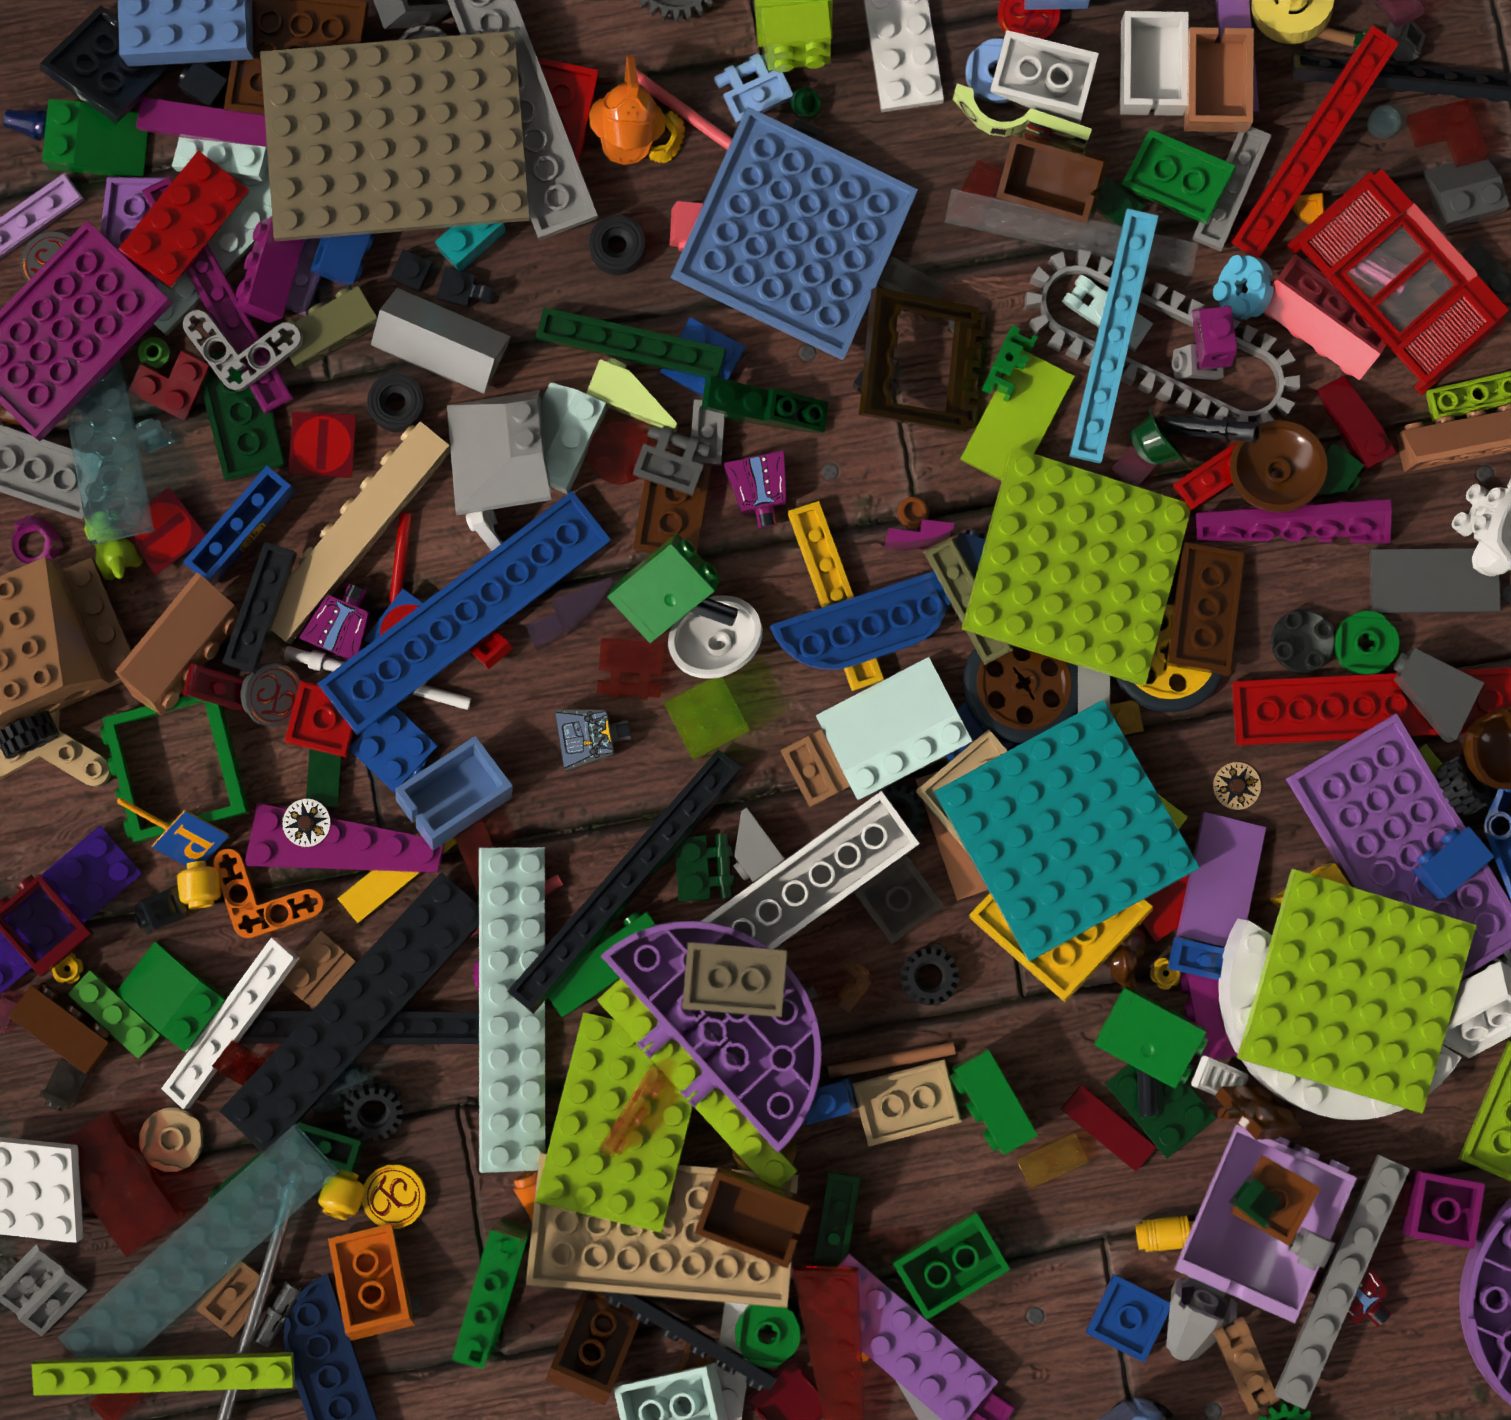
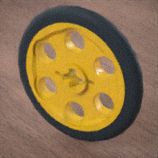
(1159, 694)

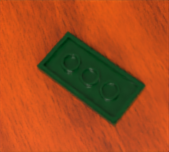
(241, 430)

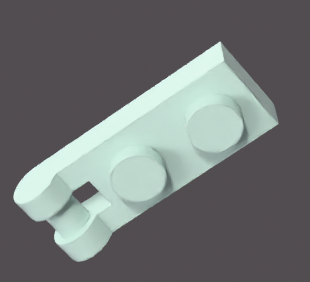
(1094, 311)

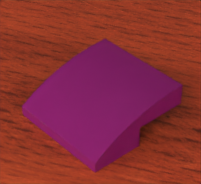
(928, 534)

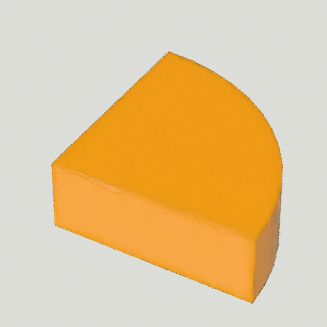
(1309, 207)

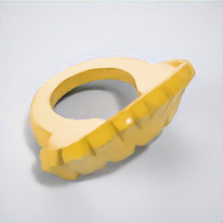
(666, 152)

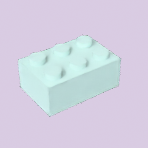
(673, 1396)

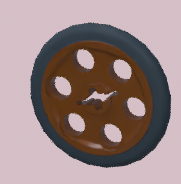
(1003, 721)

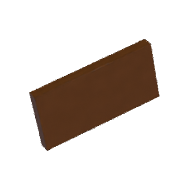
(1206, 608)

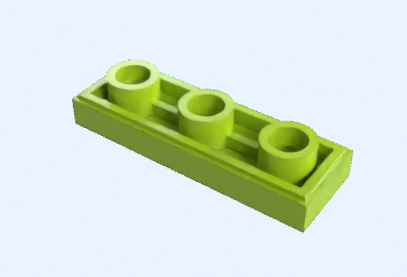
(1459, 399)

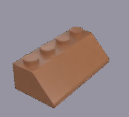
(1455, 440)
(182, 635)

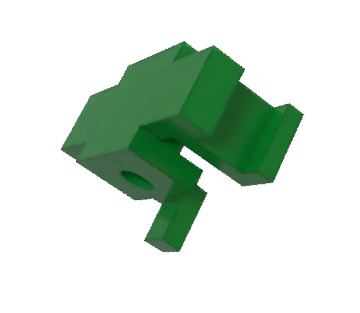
(1012, 346)

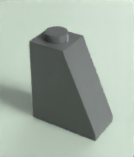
(1437, 691)

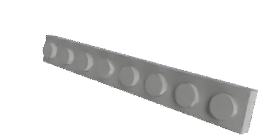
(1341, 1282)

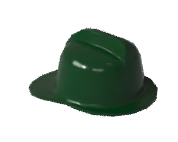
(1153, 443)

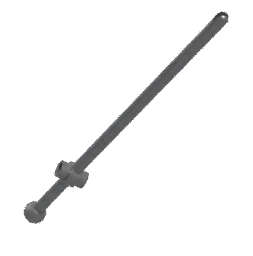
(256, 1310)

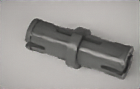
(277, 1314)

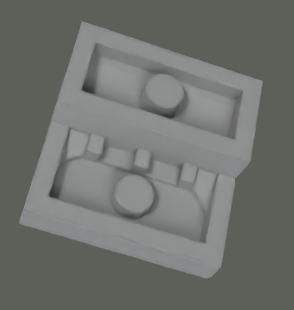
(40, 1290)

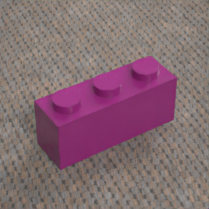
(268, 274)
(1205, 1010)

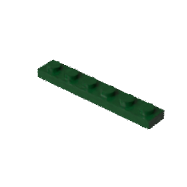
(630, 343)

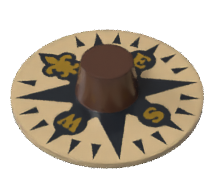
(1237, 785)

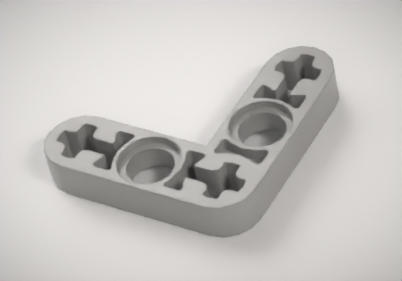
(232, 358)

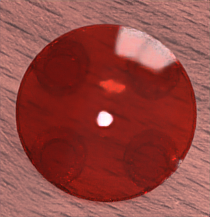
(616, 451)

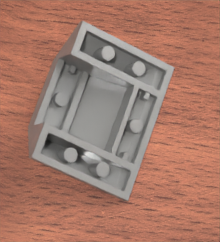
(498, 452)

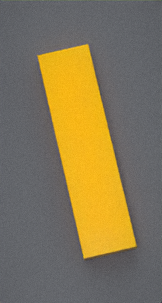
(377, 888)

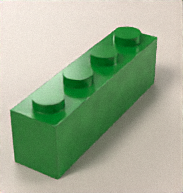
(592, 971)

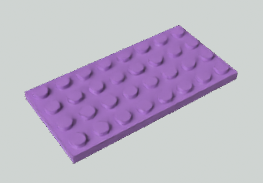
(1382, 811)

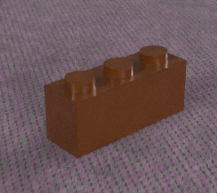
(62, 1027)

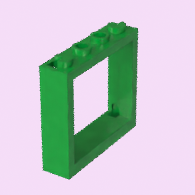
(225, 752)
(491, 1293)

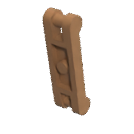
(1245, 1365)

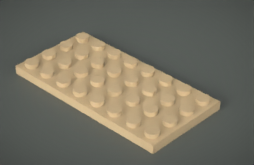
(613, 1257)

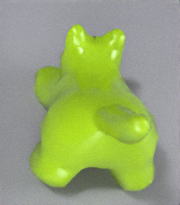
(115, 556)

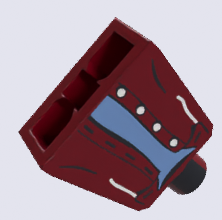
(1365, 1300)

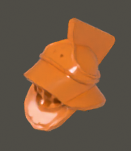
(627, 119)

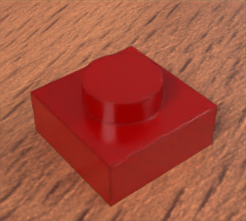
(491, 649)

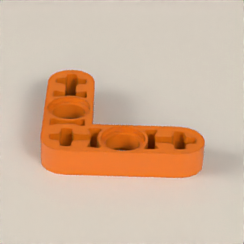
(251, 906)

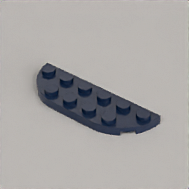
(325, 1357)

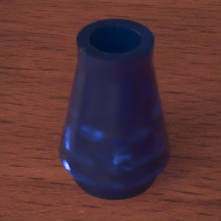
(27, 122)

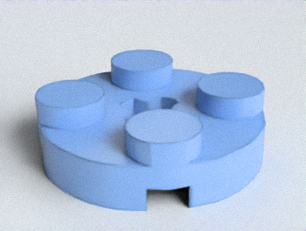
(977, 70)

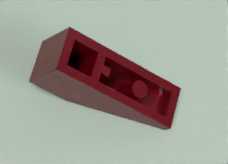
(1355, 423)

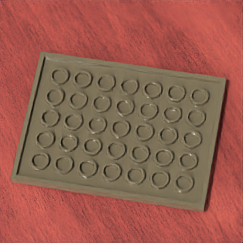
(394, 136)

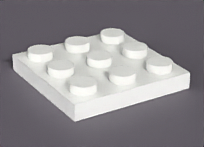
(40, 1190)

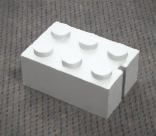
(1154, 63)

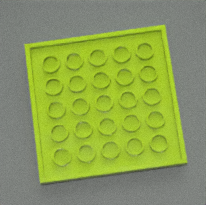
(1077, 566)
(1356, 991)

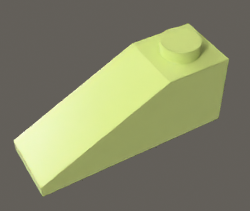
(627, 395)

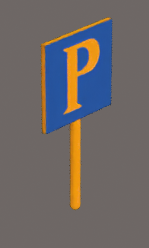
(186, 838)

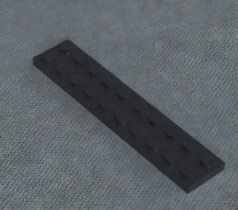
(354, 1013)

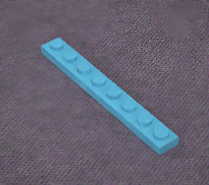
(1113, 336)

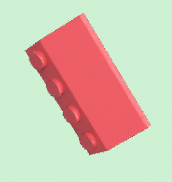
(1323, 318)

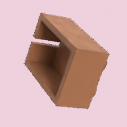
(1220, 80)

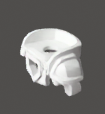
(1491, 526)

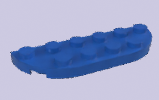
(865, 625)

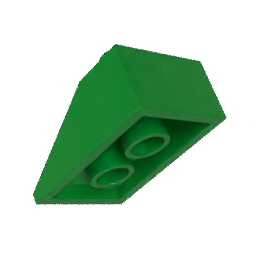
(89, 143)
(171, 996)

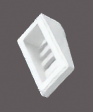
(1214, 1074)

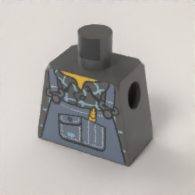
(588, 736)

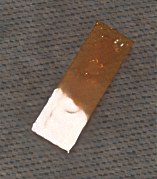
(633, 1113)

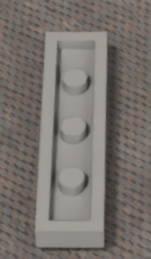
(1246, 155)

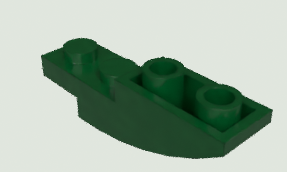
(763, 406)

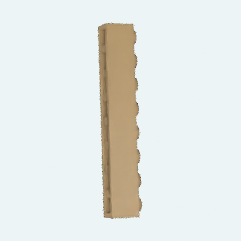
(358, 527)

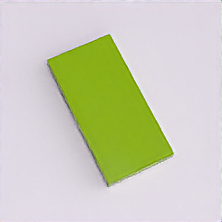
(1020, 420)
(1490, 1135)

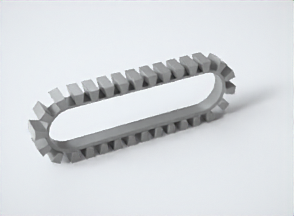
(1058, 264)

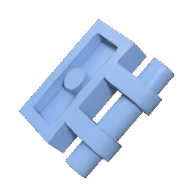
(759, 94)

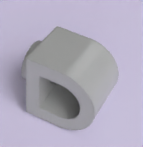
(1311, 1248)

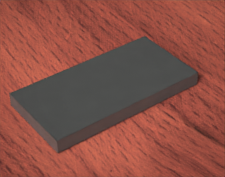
(1430, 582)

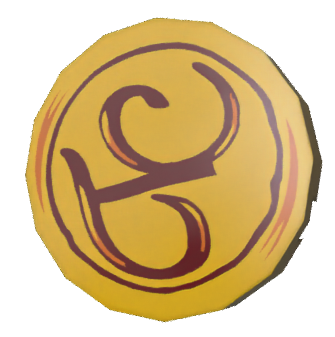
(394, 1196)

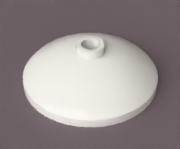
(697, 641)

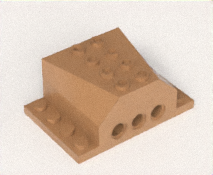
(56, 638)

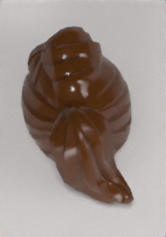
(1126, 956)

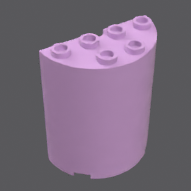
(1245, 1259)

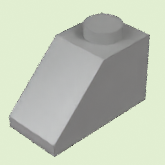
(754, 849)

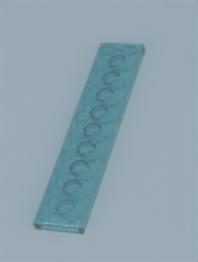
(202, 1250)

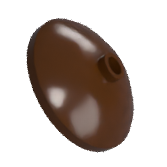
(1280, 448)

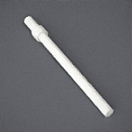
(317, 661)

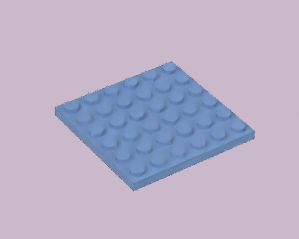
(794, 233)

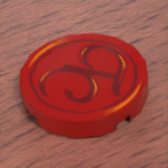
(1033, 23)

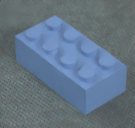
(184, 31)

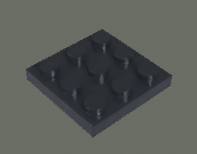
(94, 71)

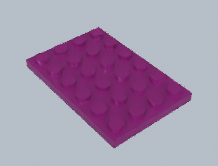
(71, 328)

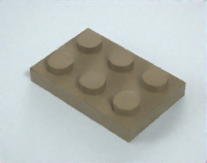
(734, 979)

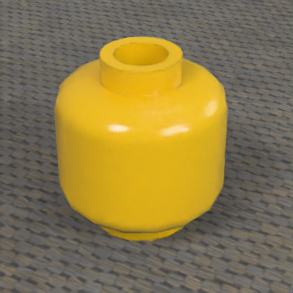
(199, 885)
(342, 1195)

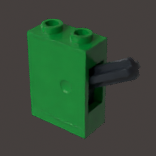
(668, 588)
(1152, 1041)

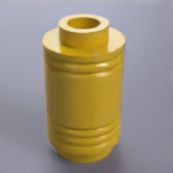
(1163, 1233)

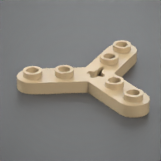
(65, 754)

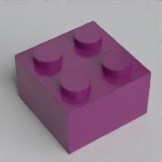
(1444, 1209)

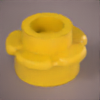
(1157, 974)
(71, 976)

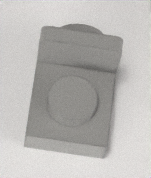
(1186, 365)

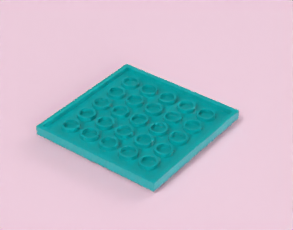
(1066, 830)

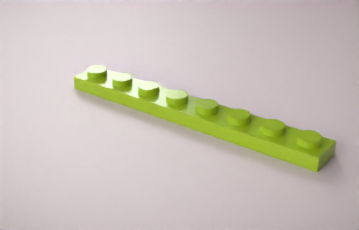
(683, 1070)
(163, 1373)

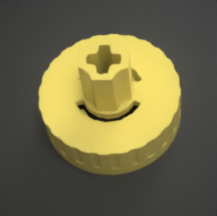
(1288, 28)

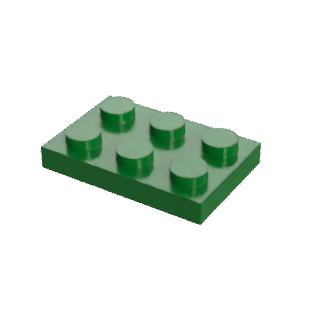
(1178, 176)

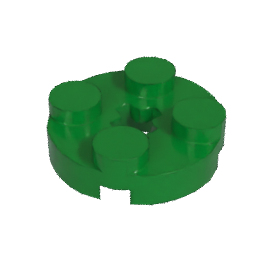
(1378, 630)
(780, 1347)

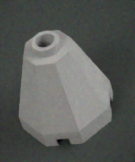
(1193, 1317)

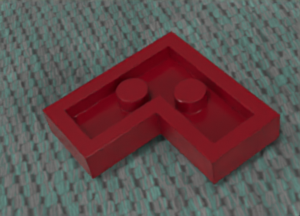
(176, 391)

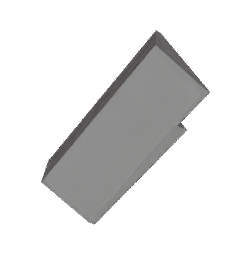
(439, 340)

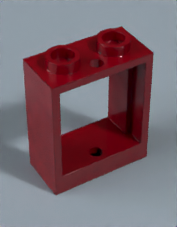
(64, 948)

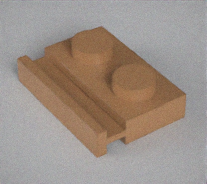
(815, 768)
(318, 969)
(231, 1298)

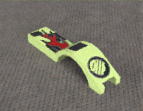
(1032, 120)

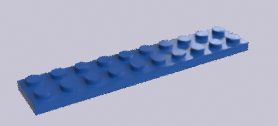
(464, 613)

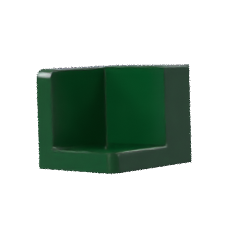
(1255, 1201)

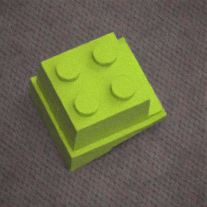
(794, 33)

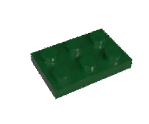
(1179, 1113)

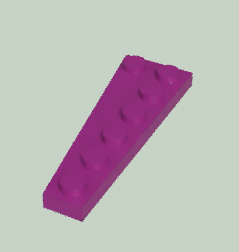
(1361, 521)
(344, 848)

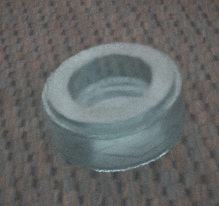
(1384, 122)

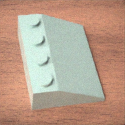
(893, 729)

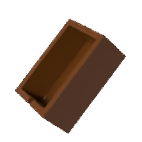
(1053, 177)
(753, 1216)

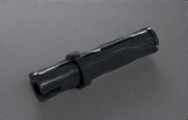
(1223, 429)

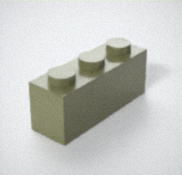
(331, 326)

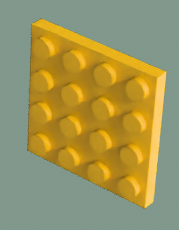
(1072, 962)

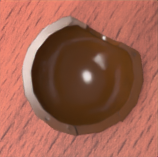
(1489, 748)

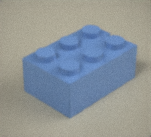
(454, 793)

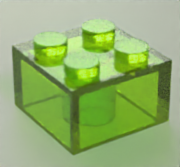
(707, 718)

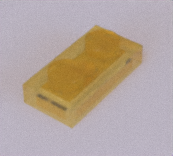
(1052, 1160)

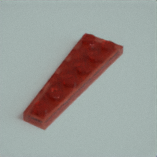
(833, 1333)

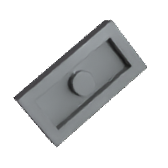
(710, 429)

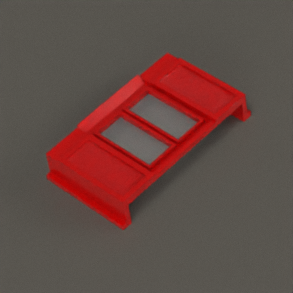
(1402, 277)

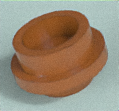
(912, 511)

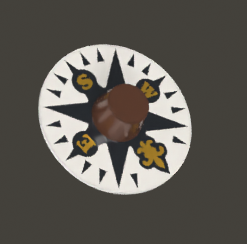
(306, 822)

